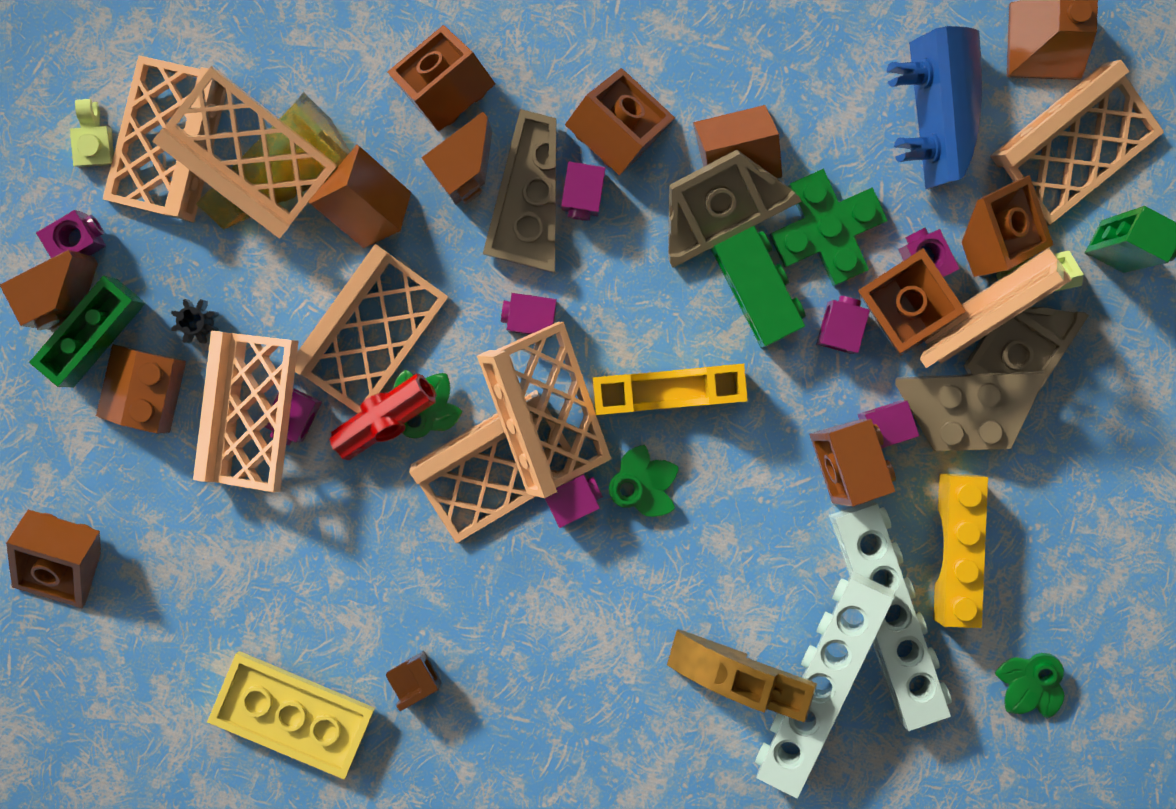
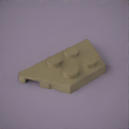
(721, 203)
(1027, 342)
(971, 408)

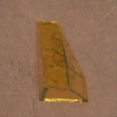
(309, 123)

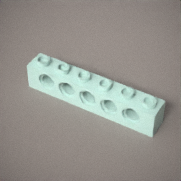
(873, 600)
(931, 701)

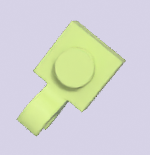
(91, 143)

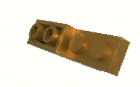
(740, 678)

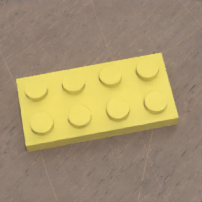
(291, 715)

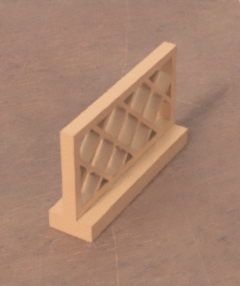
(1068, 112)
(223, 177)
(185, 186)
(997, 306)
(341, 311)
(223, 408)
(517, 418)
(460, 450)

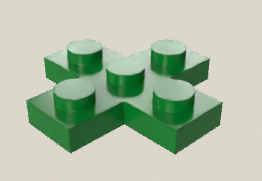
(828, 227)

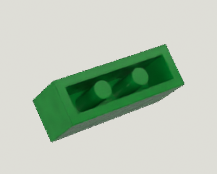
(1134, 240)
(759, 286)
(87, 332)

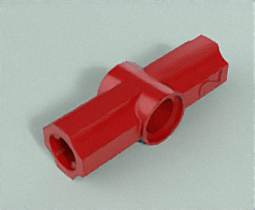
(382, 417)

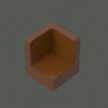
(413, 680)

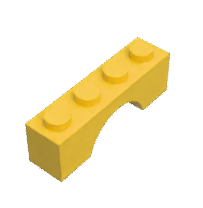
(669, 389)
(961, 579)

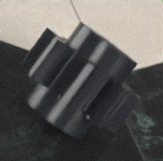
(186, 316)

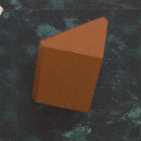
(746, 131)
(363, 199)

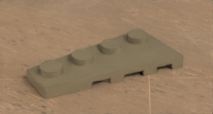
(525, 206)

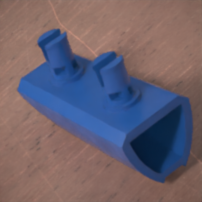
(948, 101)

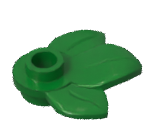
(438, 416)
(649, 483)
(1030, 690)

